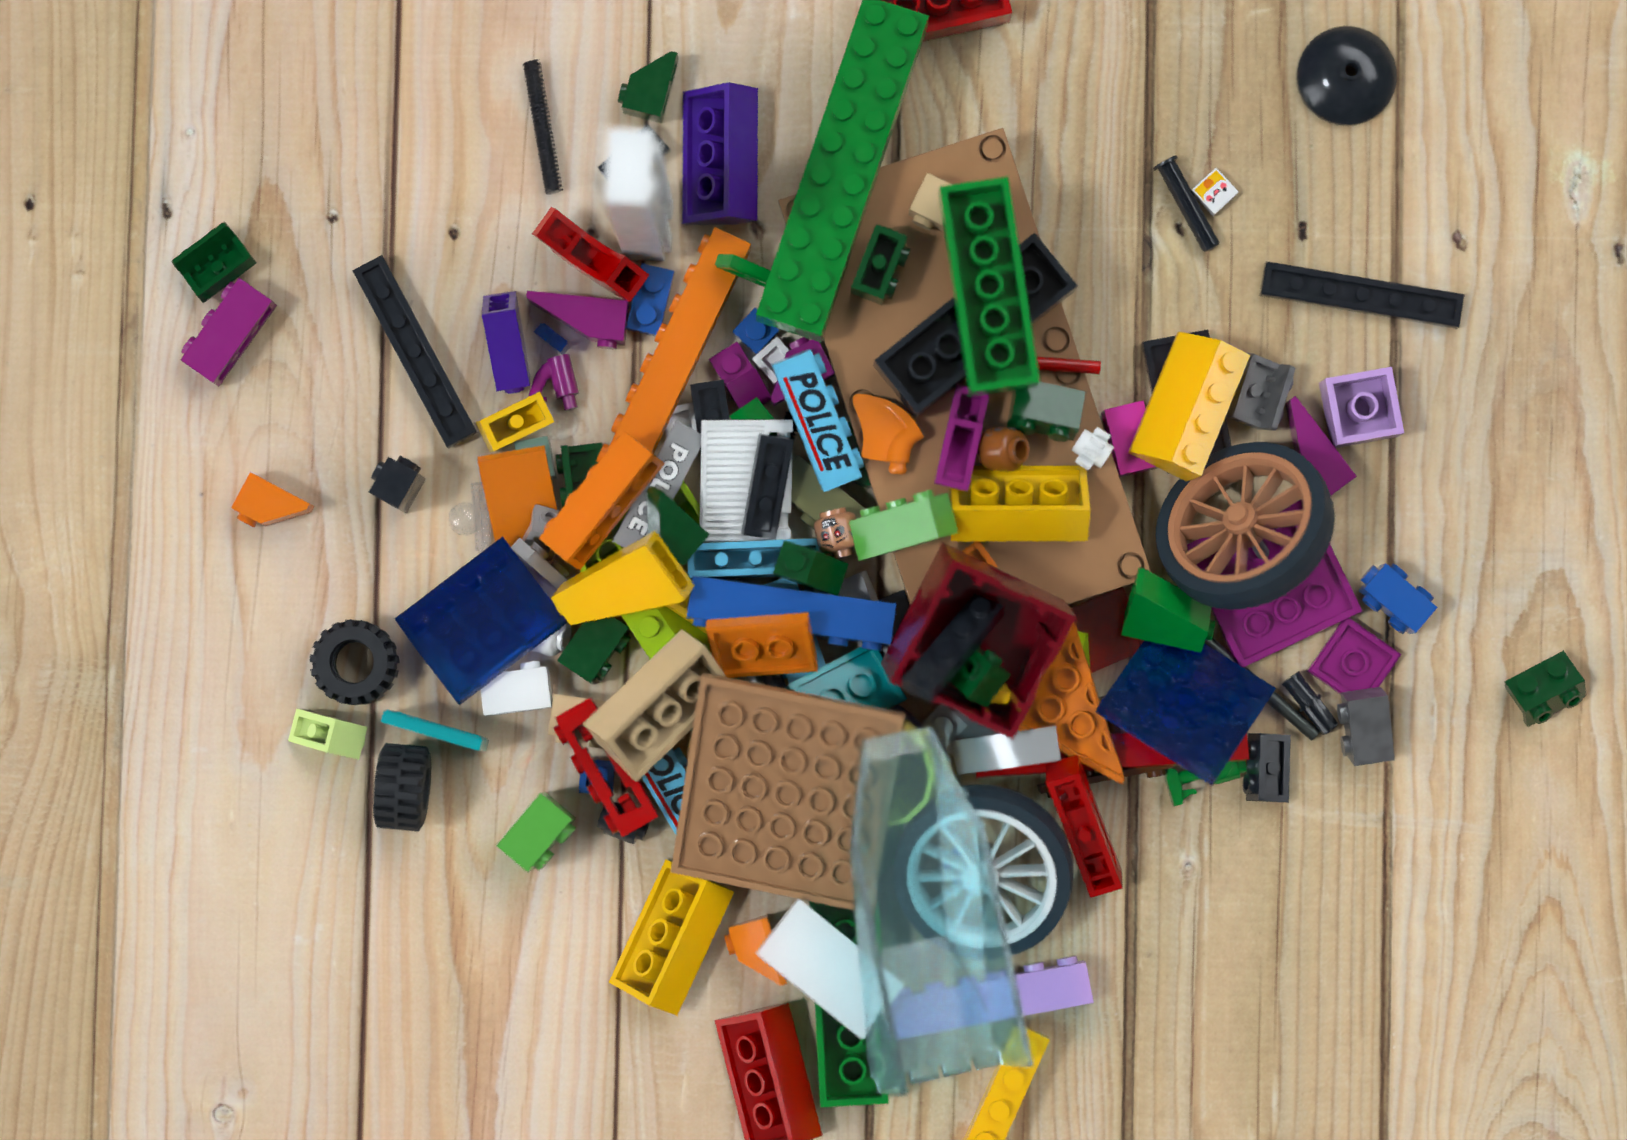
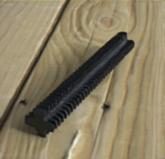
(541, 126)

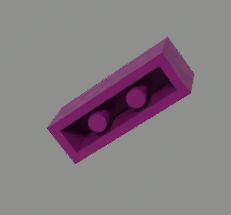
(227, 331)

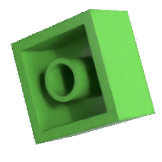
(537, 832)

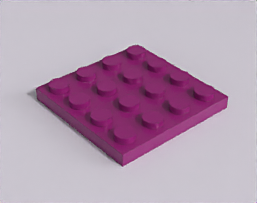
(1307, 609)

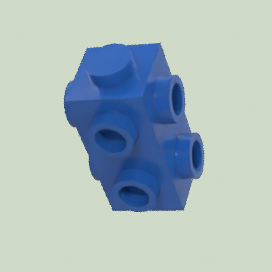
(1388, 591)

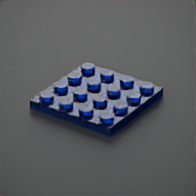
(1186, 705)

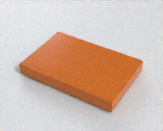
(512, 488)
(763, 645)

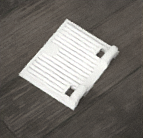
(726, 473)

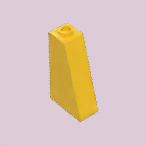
(624, 583)

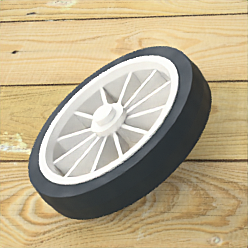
(1048, 837)

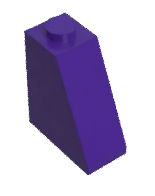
(505, 342)

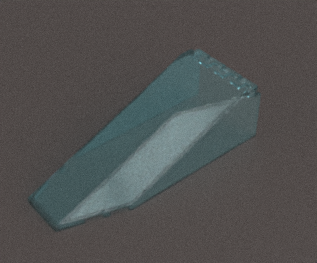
(928, 921)

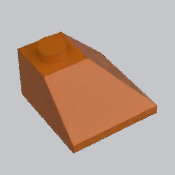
(746, 939)

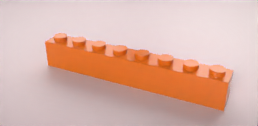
(679, 343)

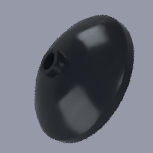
(1332, 92)

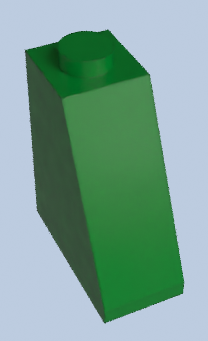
(1166, 614)

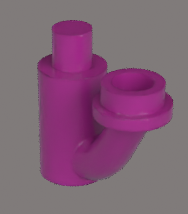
(563, 379)

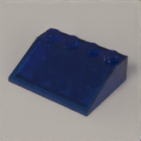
(481, 620)

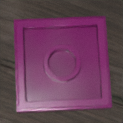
(1353, 659)

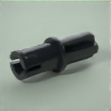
(1310, 703)

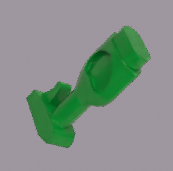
(1175, 780)

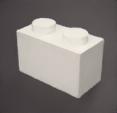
(518, 690)

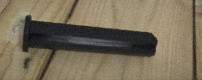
(1187, 203)

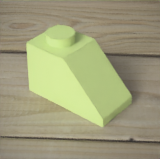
(327, 734)

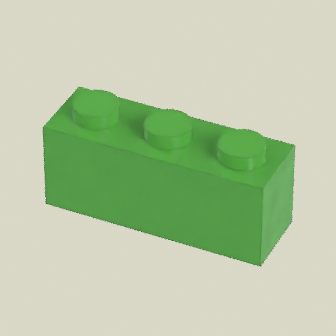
(902, 524)

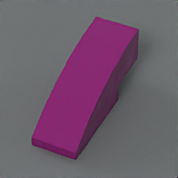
(961, 439)

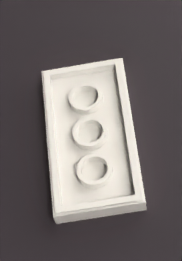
(818, 964)

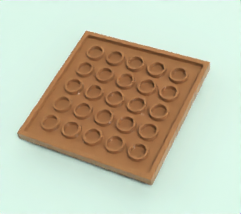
(774, 789)

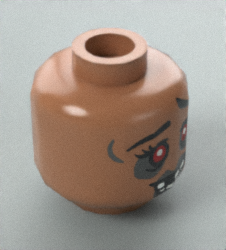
(834, 532)

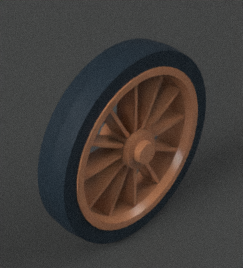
(1245, 526)

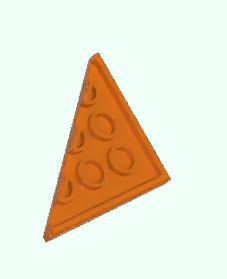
(1069, 702)

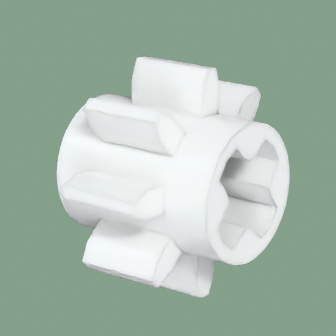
(1092, 448)

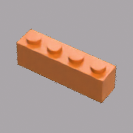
(601, 500)

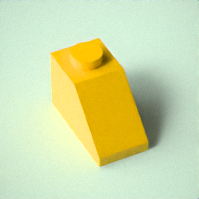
(515, 422)

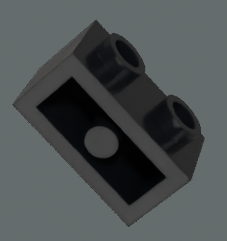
(397, 482)

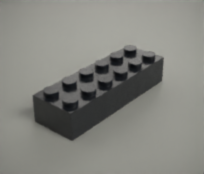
(930, 357)

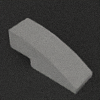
(1002, 752)

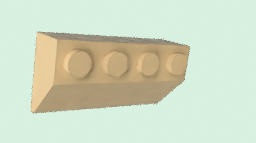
(653, 706)

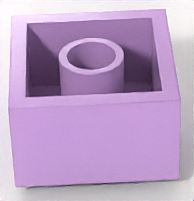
(1361, 407)

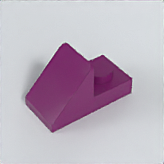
(739, 376)

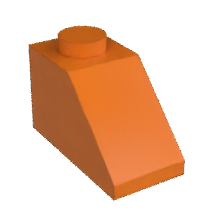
(267, 503)

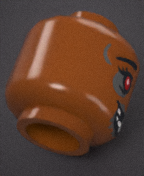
(1003, 449)

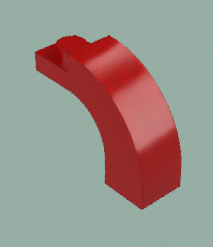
(590, 256)

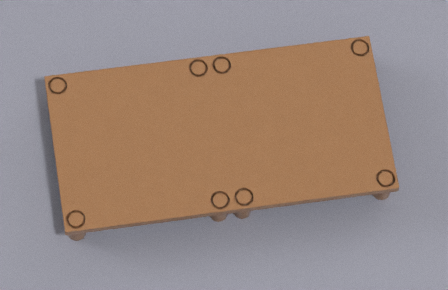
(865, 330)

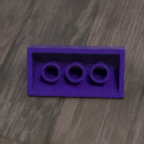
(720, 155)

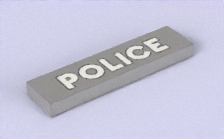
(678, 455)

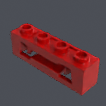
(599, 789)
(1084, 826)

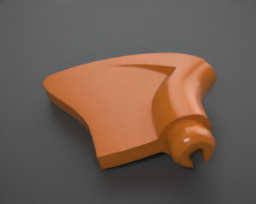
(887, 431)

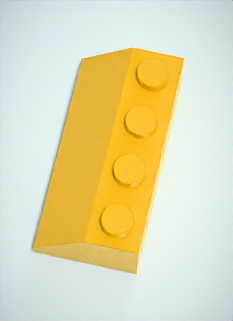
(1189, 405)
(1023, 505)
(670, 939)

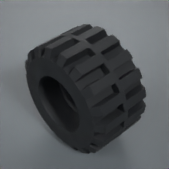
(326, 654)
(402, 787)

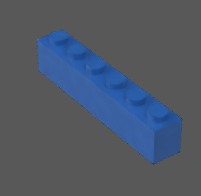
(830, 616)

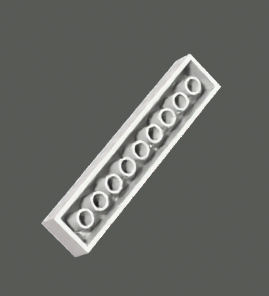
(638, 194)

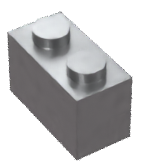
(1366, 726)

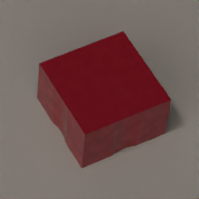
(1025, 637)

